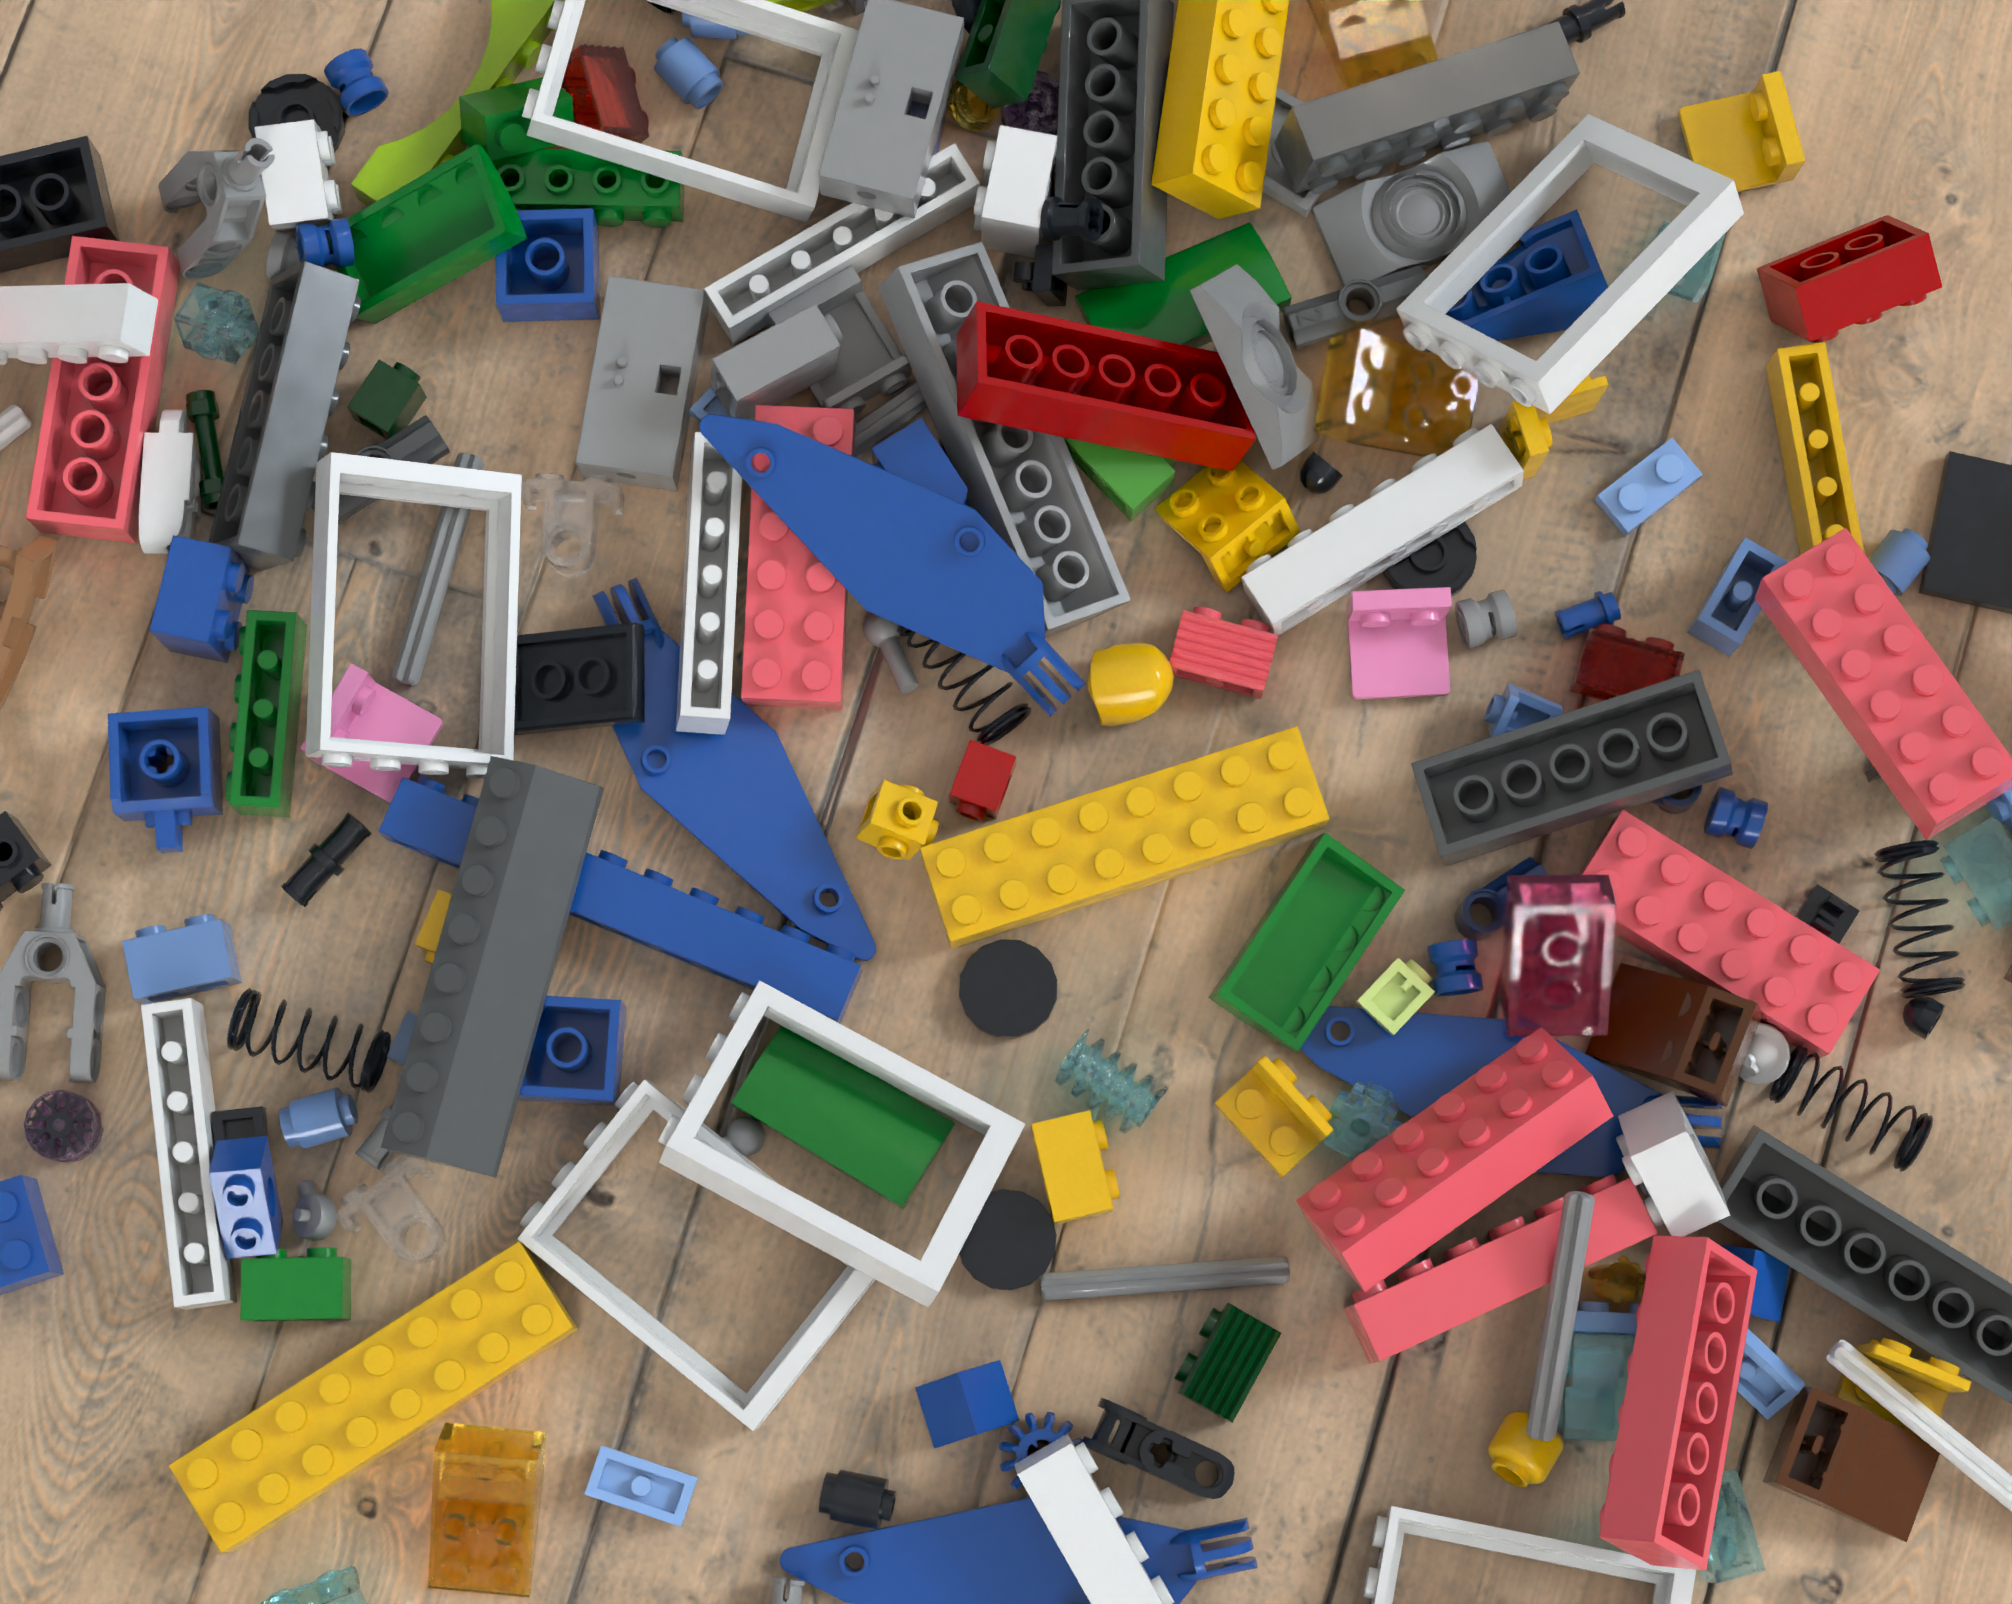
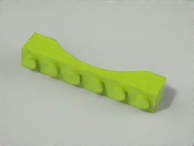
(513, 44)

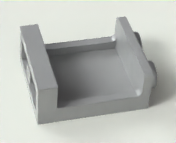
(868, 355)

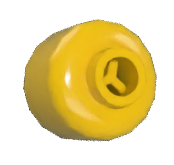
(1519, 1457)

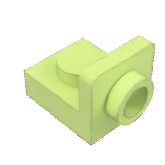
(1397, 995)

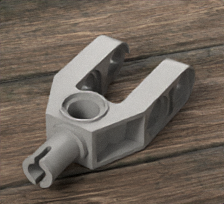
(233, 196)
(77, 967)

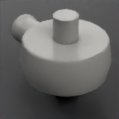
(313, 1213)

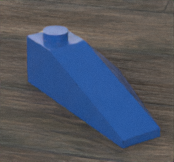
(1537, 285)

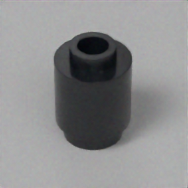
(857, 1499)

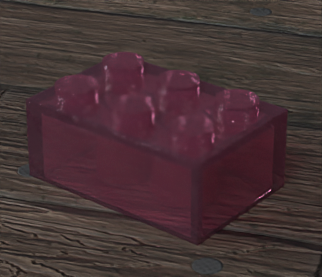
(1558, 954)

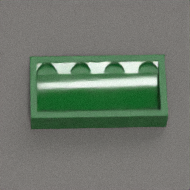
(431, 233)
(1167, 307)
(1307, 943)
(843, 1115)

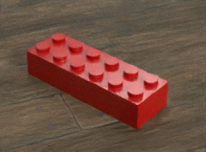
(1099, 387)

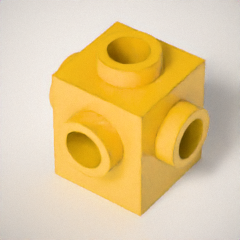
(898, 820)

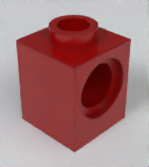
(982, 781)

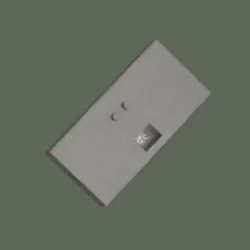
(891, 106)
(642, 383)

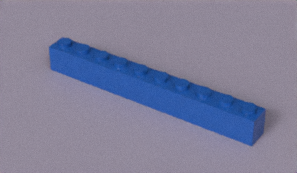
(649, 909)

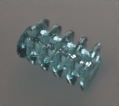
(1109, 1083)

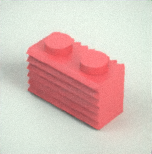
(1223, 652)

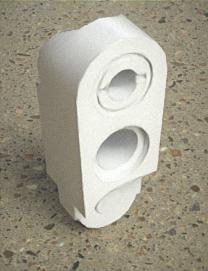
(169, 484)

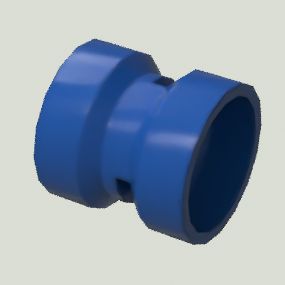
(354, 79)
(326, 243)
(1735, 817)
(1455, 967)

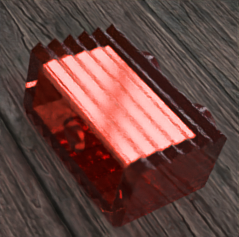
(605, 92)
(1618, 665)

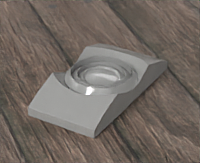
(1411, 214)
(1259, 363)

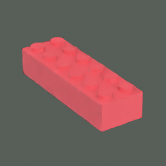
(98, 410)
(791, 598)
(1886, 683)
(1728, 935)
(1454, 1158)
(1490, 1274)
(1678, 1402)

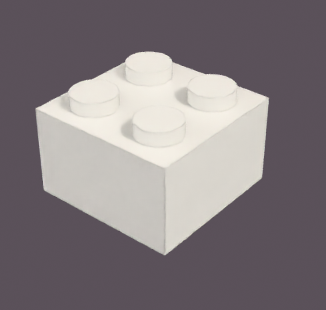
(298, 178)
(1018, 182)
(1670, 1167)

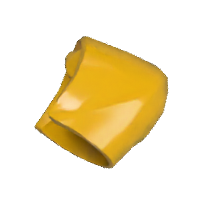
(1128, 682)

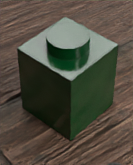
(387, 399)

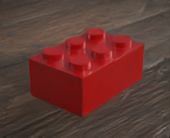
(1850, 278)

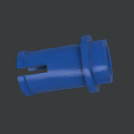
(1588, 614)

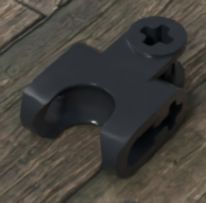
(1134, 1444)

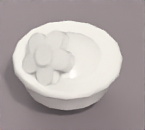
(1766, 1057)

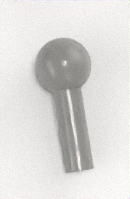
(884, 634)
(745, 1136)

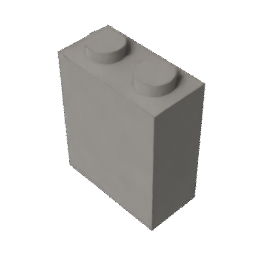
(776, 363)

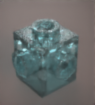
(216, 323)
(1362, 1118)

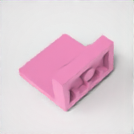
(1398, 643)
(375, 713)

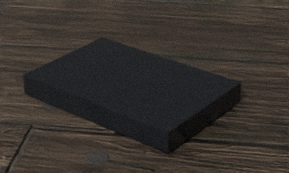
(1972, 534)
(580, 679)

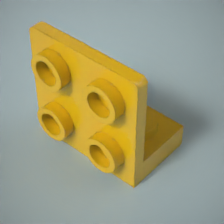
(1746, 135)
(1528, 430)
(1229, 520)
(1275, 1114)
(1924, 1379)

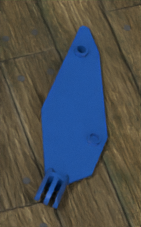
(902, 550)
(735, 792)
(1442, 1051)
(999, 1558)

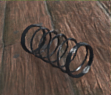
(990, 732)
(1894, 855)
(373, 1063)
(1919, 1127)

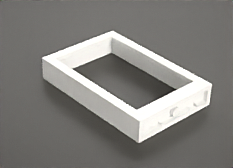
(756, 17)
(1545, 383)
(434, 485)
(575, 1182)
(804, 1219)
(1671, 1583)

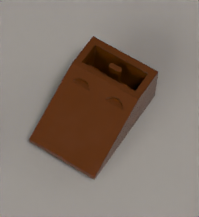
(1677, 1032)
(1852, 1463)

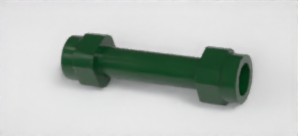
(202, 411)

